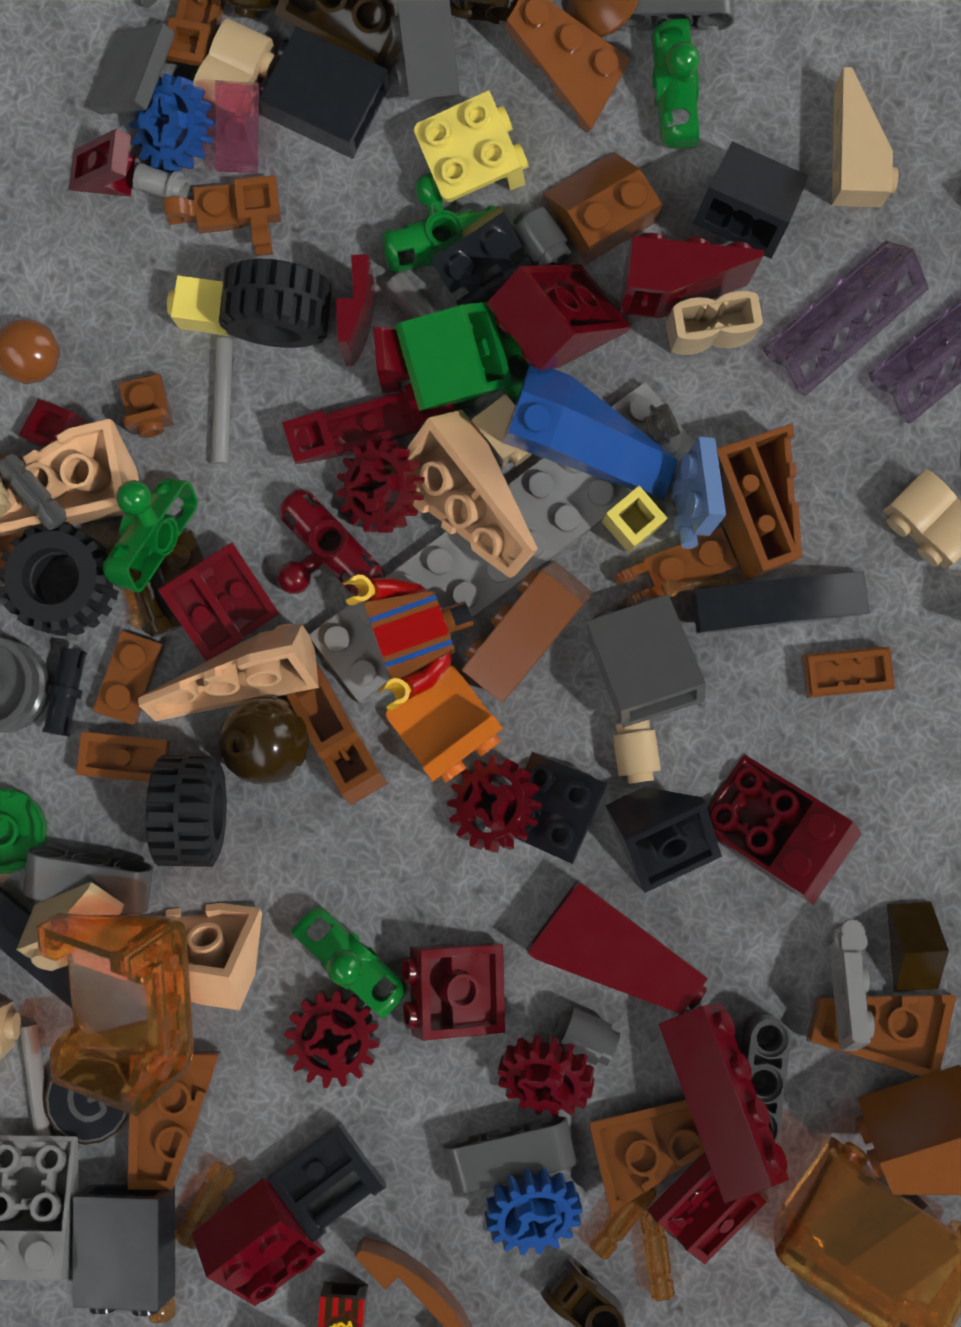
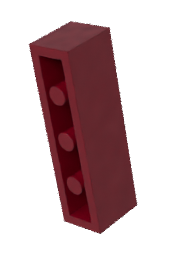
(724, 1102)

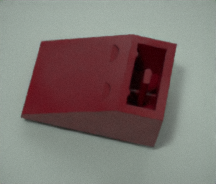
(670, 271)
(781, 828)

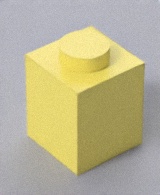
(196, 305)
(634, 519)

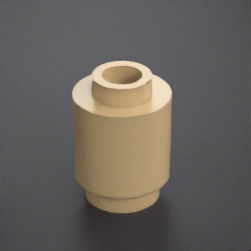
(636, 752)

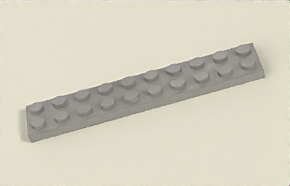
(557, 509)

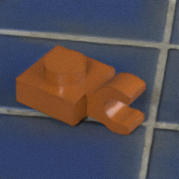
(258, 206)
(212, 209)

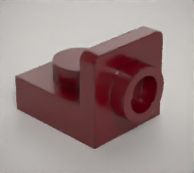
(47, 422)

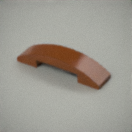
(194, 30)
(389, 1263)

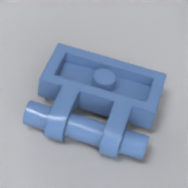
(697, 493)

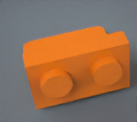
(445, 726)

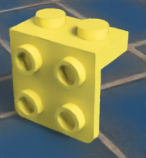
(471, 147)

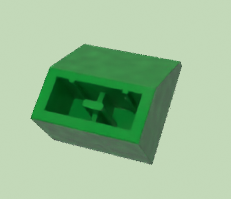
(454, 355)

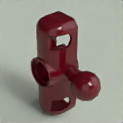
(311, 528)

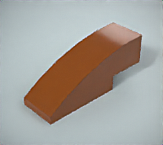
(337, 741)

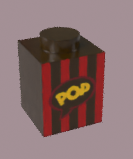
(342, 1305)

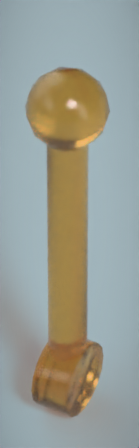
(671, 586)
(138, 619)

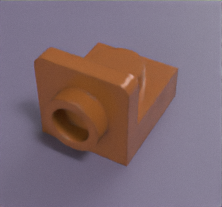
(146, 406)

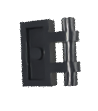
(475, 251)

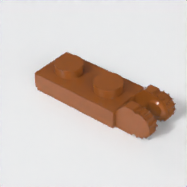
(703, 562)

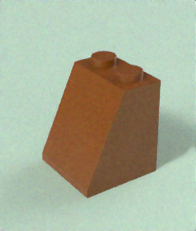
(916, 1133)

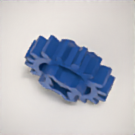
(173, 125)
(533, 1211)

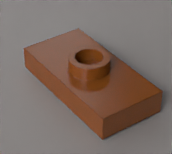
(848, 672)

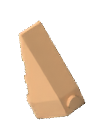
(80, 474)
(469, 491)
(260, 667)
(221, 952)

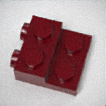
(454, 990)

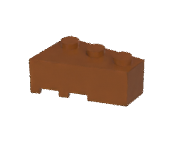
(761, 501)
(525, 629)

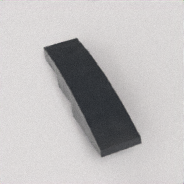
(779, 602)

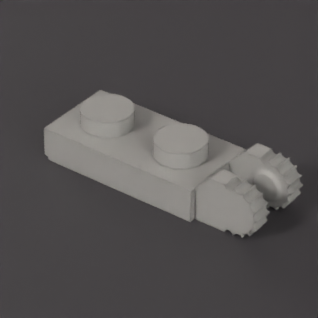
(850, 986)

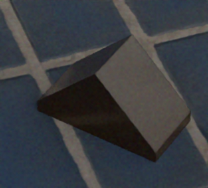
(916, 946)

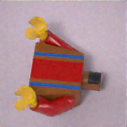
(409, 632)

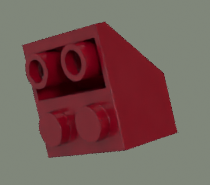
(254, 1245)

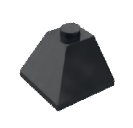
(663, 834)

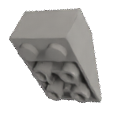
(37, 1206)

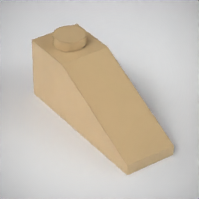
(861, 153)

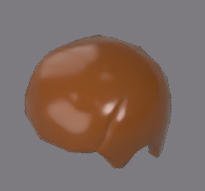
(28, 351)

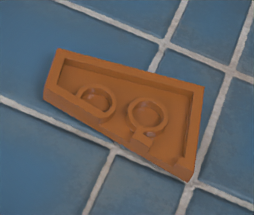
(165, 1128)

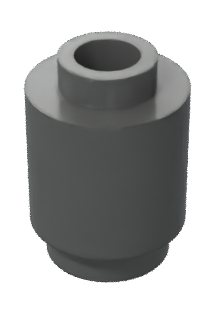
(541, 237)
(588, 1035)

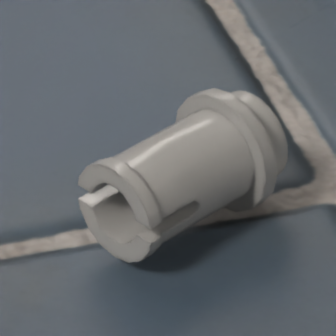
(161, 182)

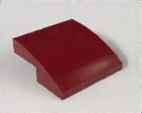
(356, 313)
(219, 601)
(697, 1214)

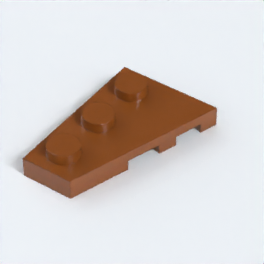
(569, 55)
(907, 1031)
(643, 1149)

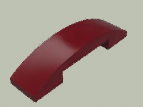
(336, 433)

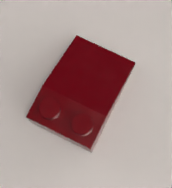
(556, 314)

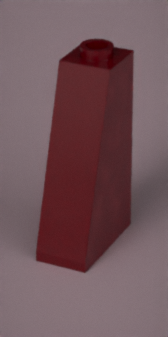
(609, 948)

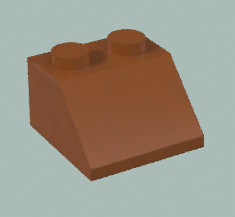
(604, 205)

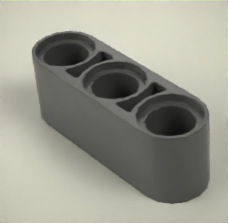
(700, 13)
(58, 870)
(768, 1057)
(493, 1156)

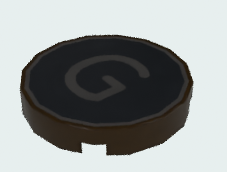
(81, 1116)

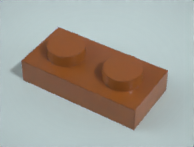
(128, 677)
(119, 756)

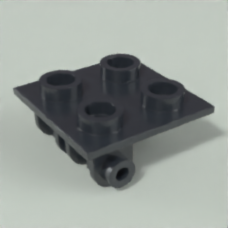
(566, 808)

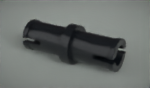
(64, 692)

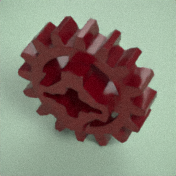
(373, 467)
(509, 812)
(337, 1057)
(546, 1076)

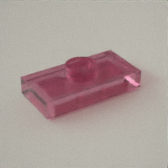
(237, 126)

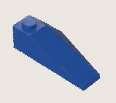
(579, 430)

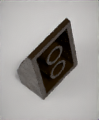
(350, 24)

